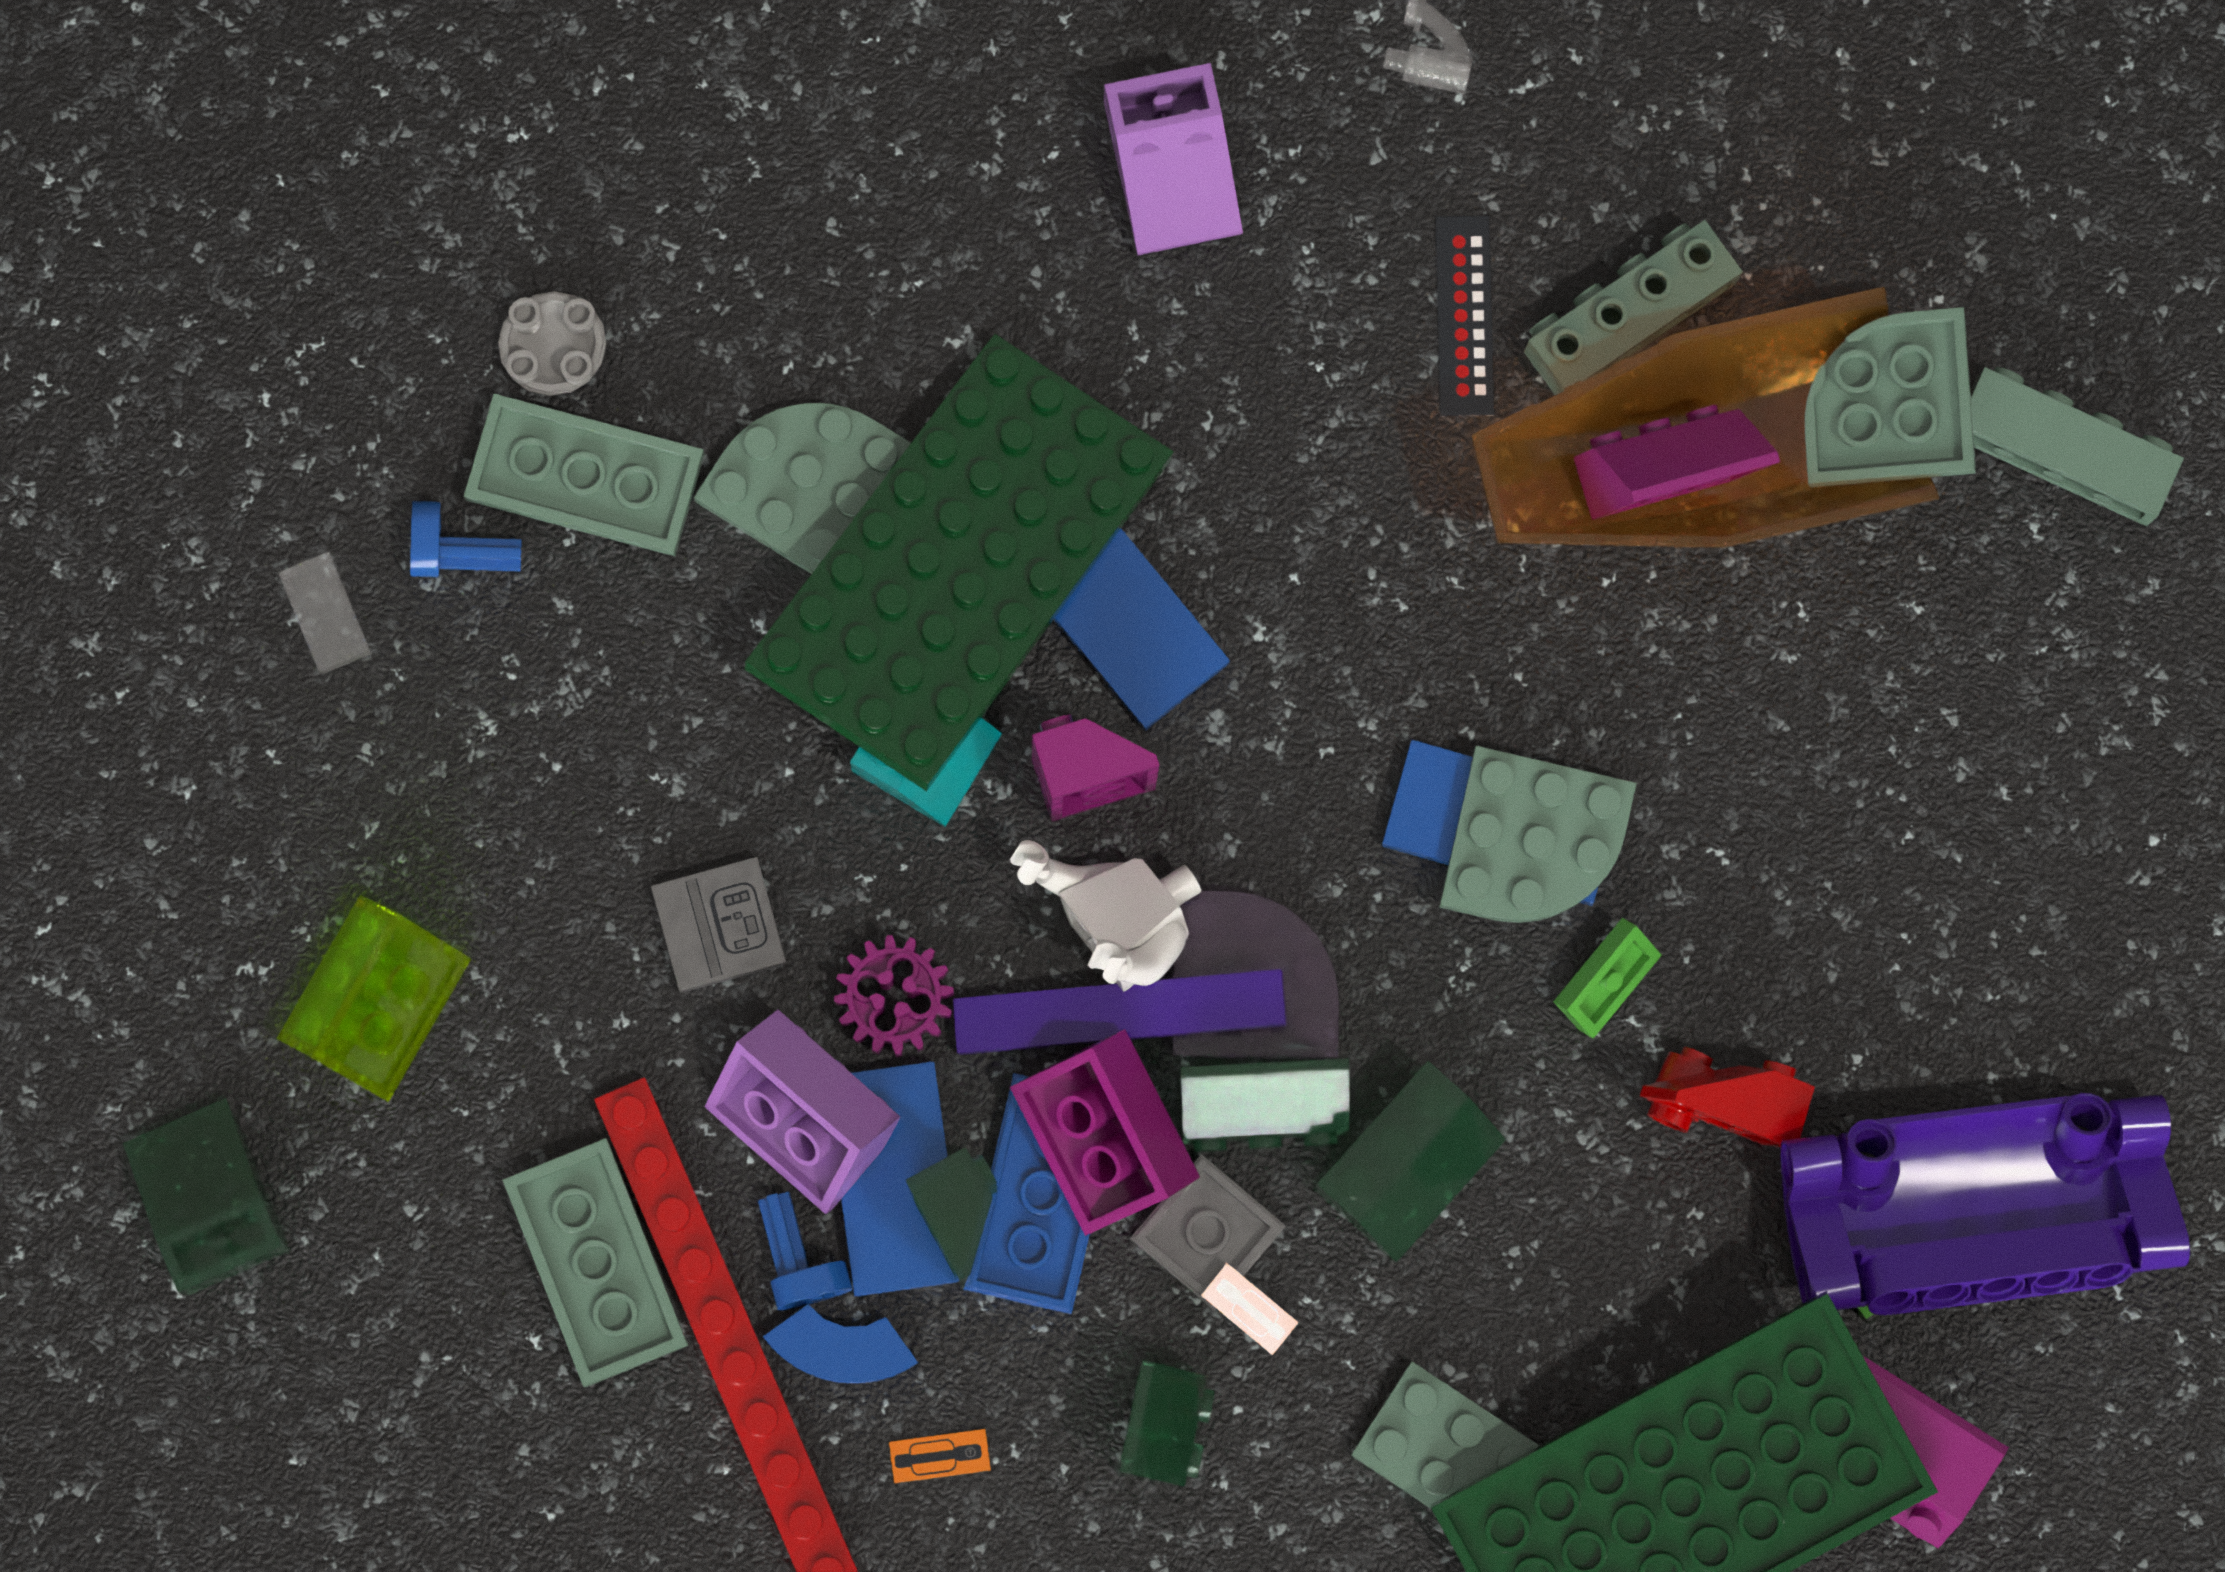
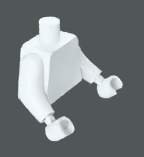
(1117, 911)

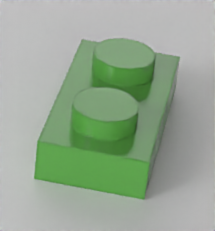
(1607, 978)

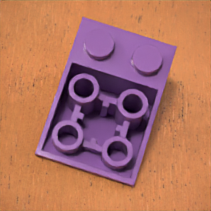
(1173, 158)

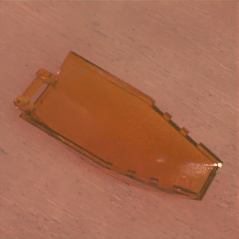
(1742, 364)

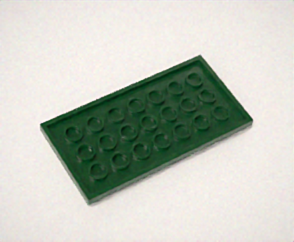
(959, 562)
(1711, 1470)

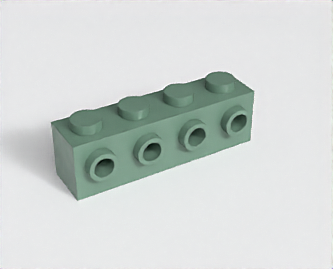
(1633, 309)
(2071, 447)

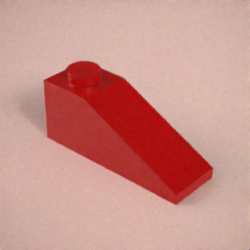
(1744, 1100)

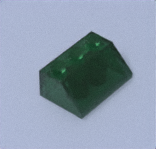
(1264, 1103)
(1411, 1162)
(957, 1208)

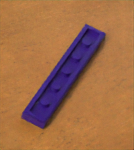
(1100, 1011)

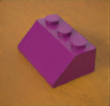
(1671, 460)
(1088, 766)
(1105, 1132)
(1951, 1449)

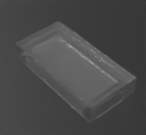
(324, 613)

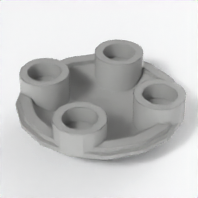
(552, 343)

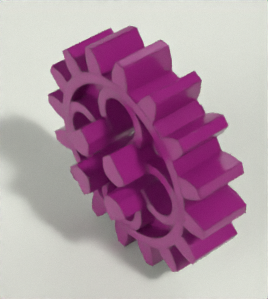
(879, 967)

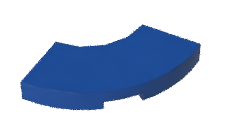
(838, 1351)

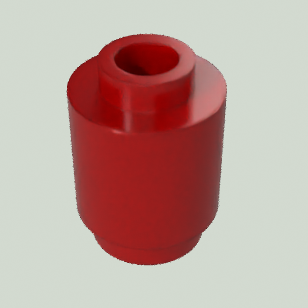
(1675, 1066)

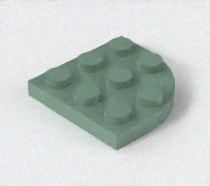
(1893, 403)
(800, 477)
(1532, 837)

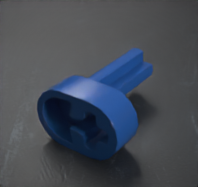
(433, 552)
(796, 1282)

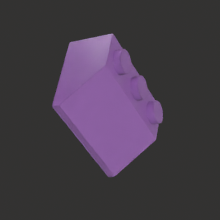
(801, 1110)

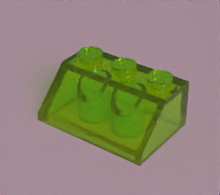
(374, 998)

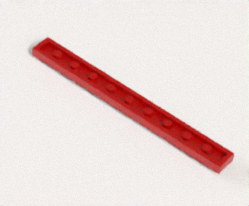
(724, 1330)

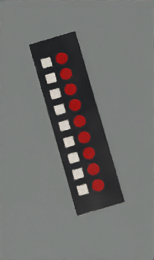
(1464, 316)

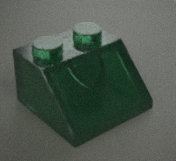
(1164, 1424)

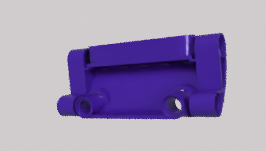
(1983, 1204)

